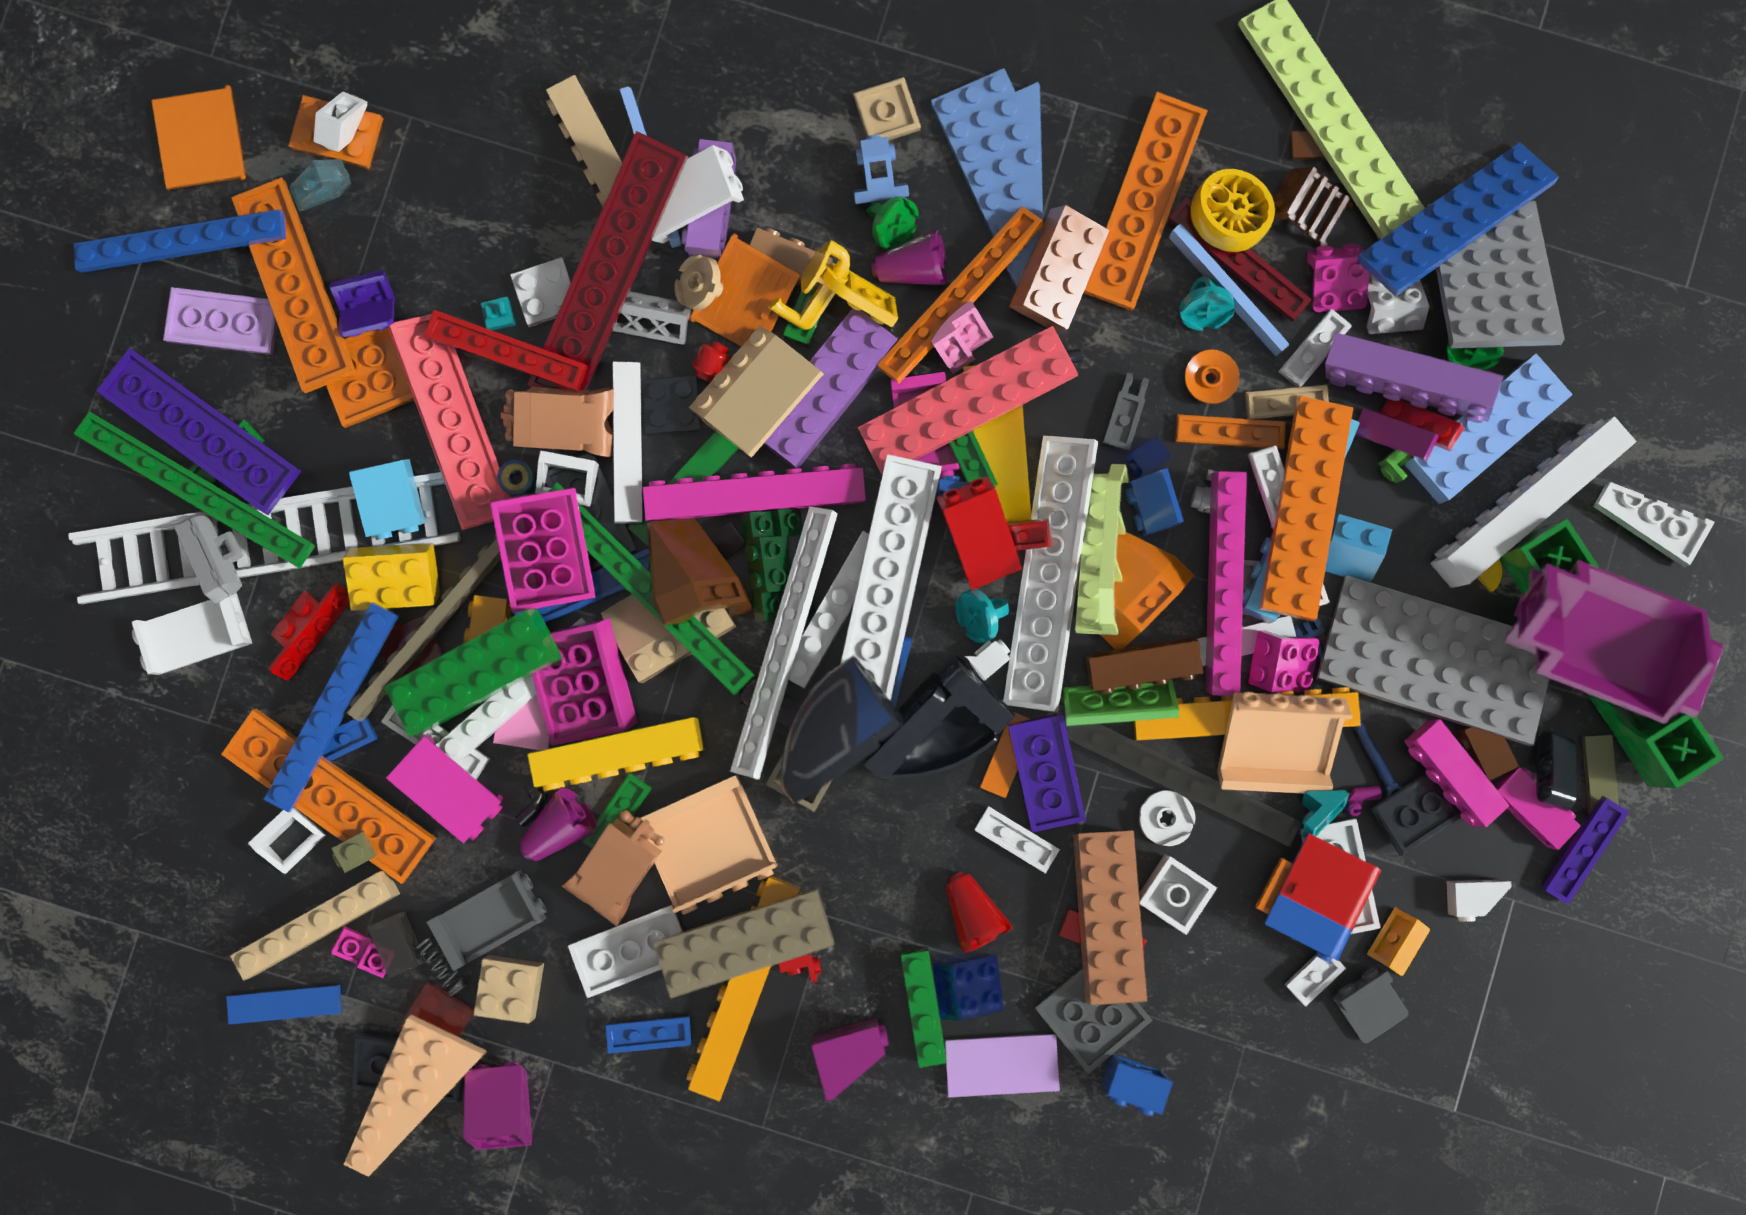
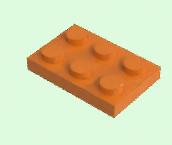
(356, 153)

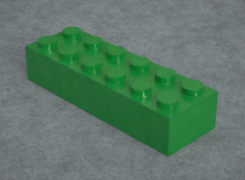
(473, 672)

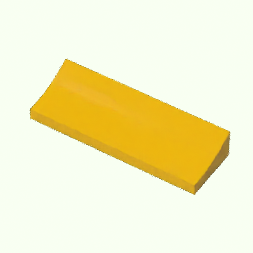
(1005, 452)

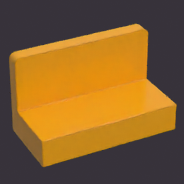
(1398, 941)

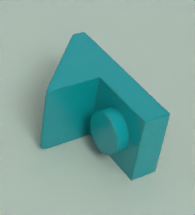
(1323, 808)

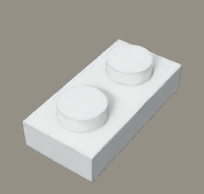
(1313, 978)

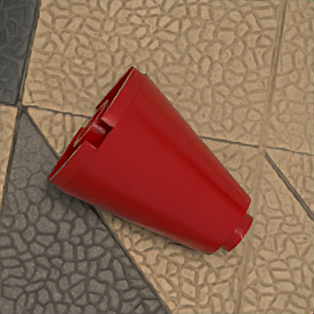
(974, 913)

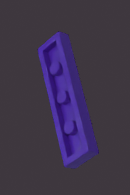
(1585, 849)

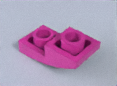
(359, 950)

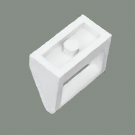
(570, 463)
(275, 828)

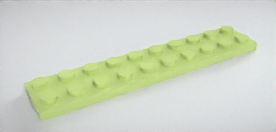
(1331, 116)

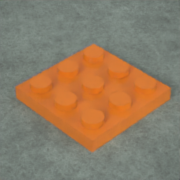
(378, 379)

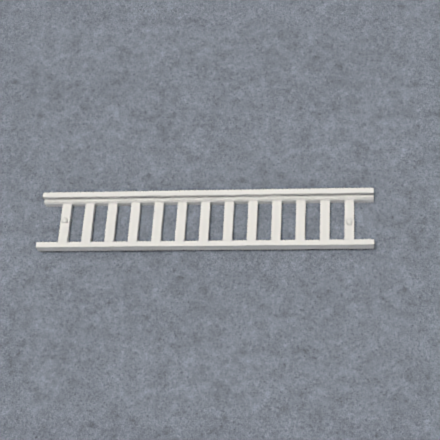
(289, 504)

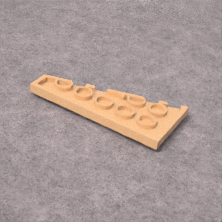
(415, 1079)

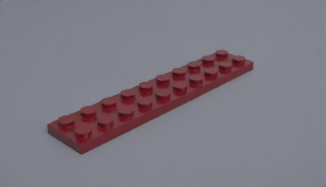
(614, 254)

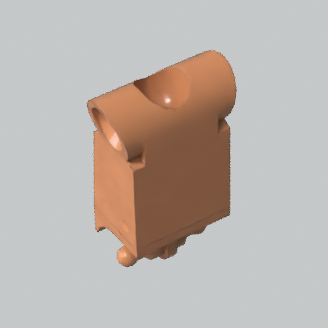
(560, 419)
(616, 866)

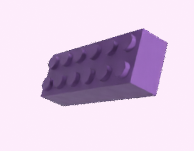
(847, 365)
(1412, 378)

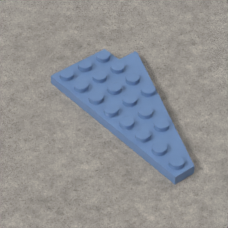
(998, 150)

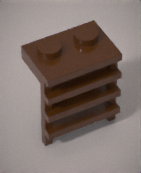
(1299, 194)

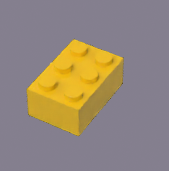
(392, 576)

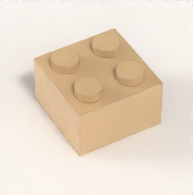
(509, 989)

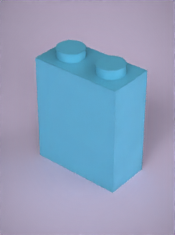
(387, 499)

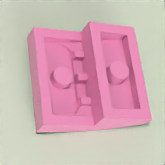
(960, 336)

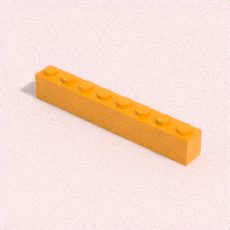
(1211, 718)
(734, 1014)

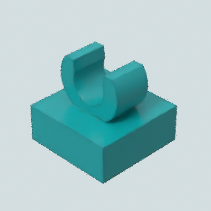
(498, 313)

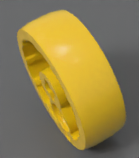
(1232, 210)

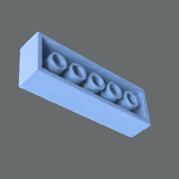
(1521, 404)

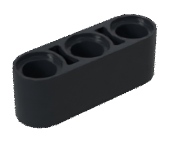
(1556, 770)

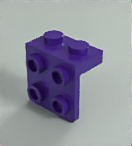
(364, 303)

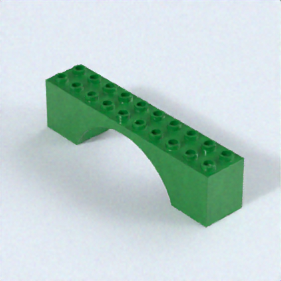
(1660, 752)

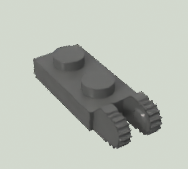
(1125, 415)

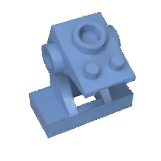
(875, 149)

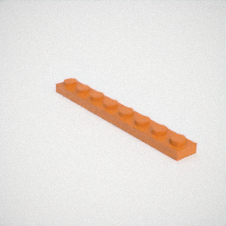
(965, 287)

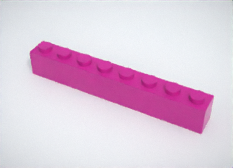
(754, 494)
(1225, 583)

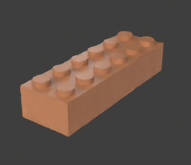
(1109, 918)

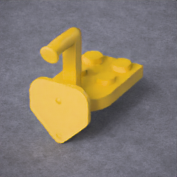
(839, 280)

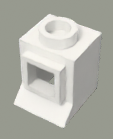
(989, 658)

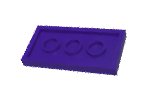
(1047, 772)

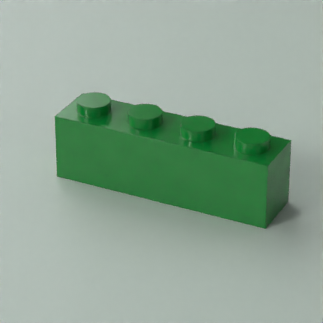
(923, 1007)

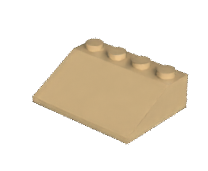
(755, 391)
(648, 643)

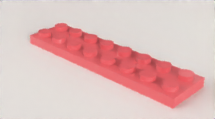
(970, 399)
(449, 421)

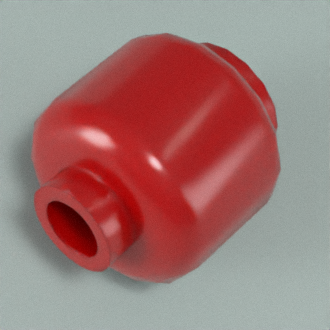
(710, 360)

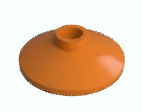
(1221, 367)

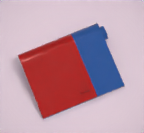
(1322, 897)

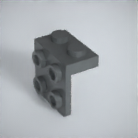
(1371, 1004)

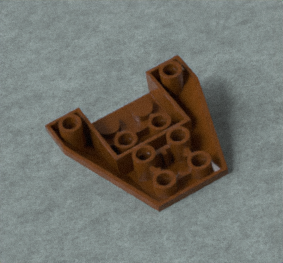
(691, 573)

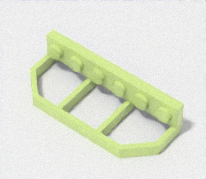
(1098, 554)

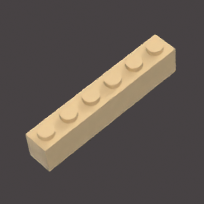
(587, 133)
(315, 925)

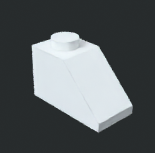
(338, 121)
(1474, 897)

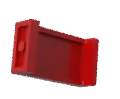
(980, 532)

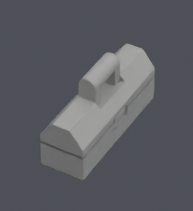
(210, 565)

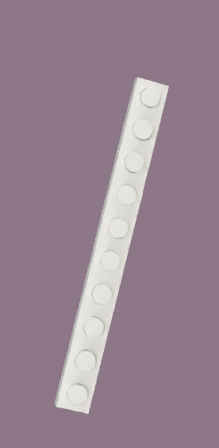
(784, 642)

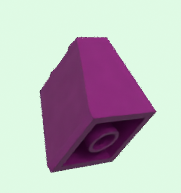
(848, 1053)
(497, 1107)

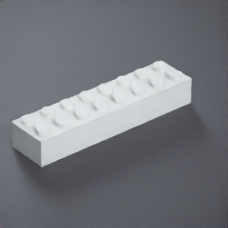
(1532, 501)

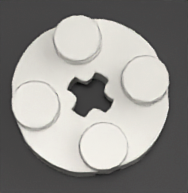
(1180, 825)

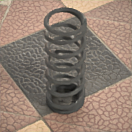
(460, 984)

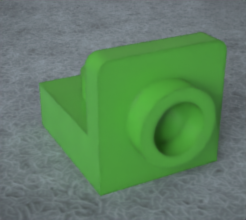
(1391, 469)

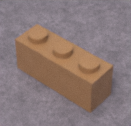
(788, 252)

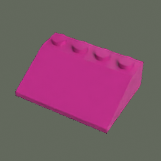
(543, 549)
(586, 689)

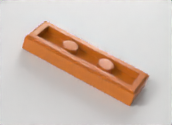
(1002, 764)

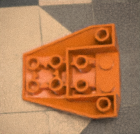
(1147, 587)

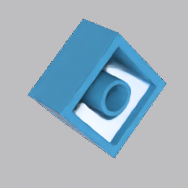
(1356, 548)

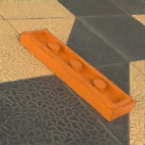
(1229, 432)

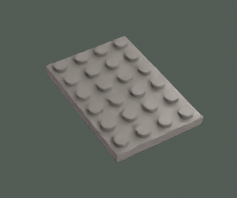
(1502, 288)

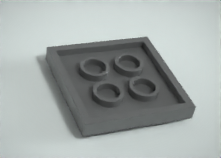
(1090, 1030)

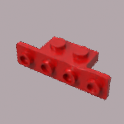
(305, 627)

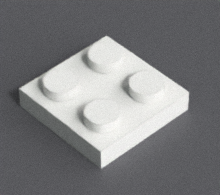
(542, 290)

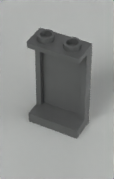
(487, 920)

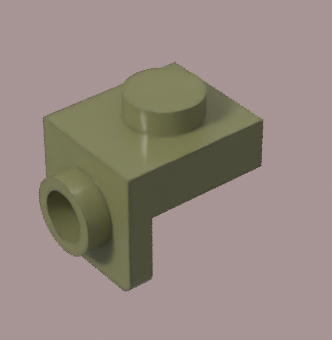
(353, 852)

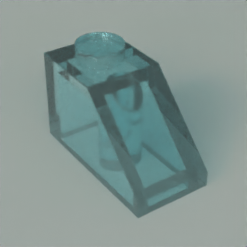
(320, 183)

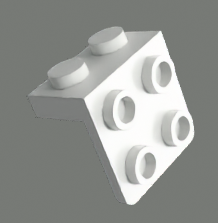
(1396, 313)

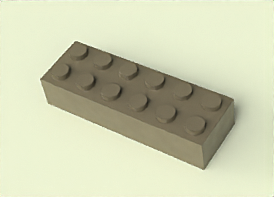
(744, 943)

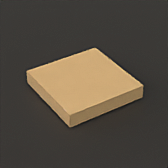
(887, 110)

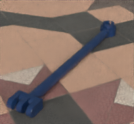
(1389, 784)

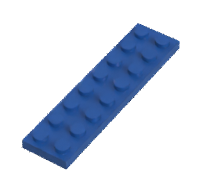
(1457, 219)

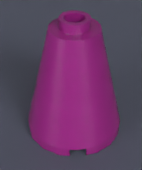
(913, 262)
(557, 826)

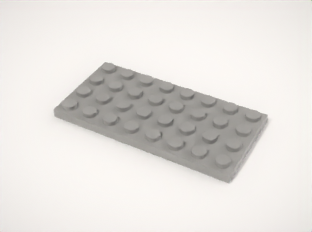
(1432, 661)

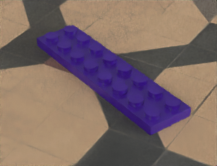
(198, 431)

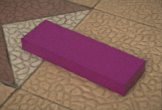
(1396, 434)

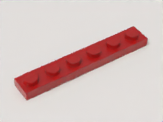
(506, 350)

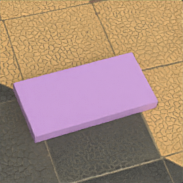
(220, 321)
(1002, 1065)

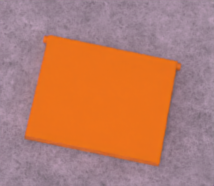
(198, 138)
(749, 286)

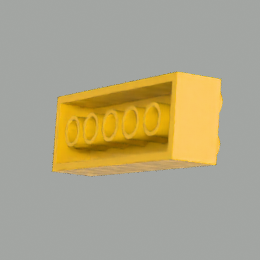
(615, 752)

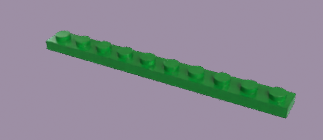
(194, 490)
(638, 582)

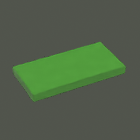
(1144, 703)

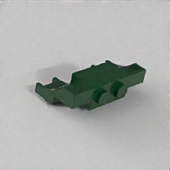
(769, 558)

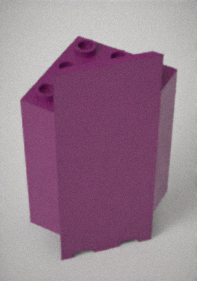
(1617, 640)

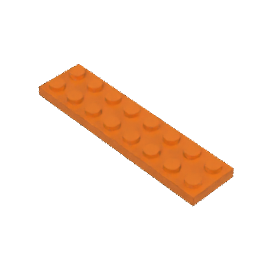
(1145, 200)
(297, 292)
(1306, 508)
(332, 797)

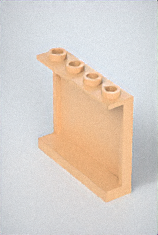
(1281, 742)
(710, 845)

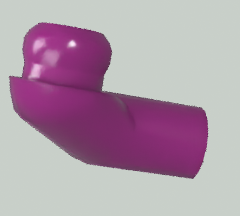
(1359, 796)

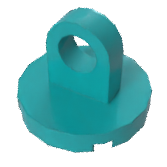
(1206, 305)
(980, 614)

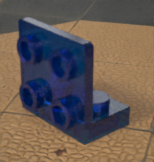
(968, 988)

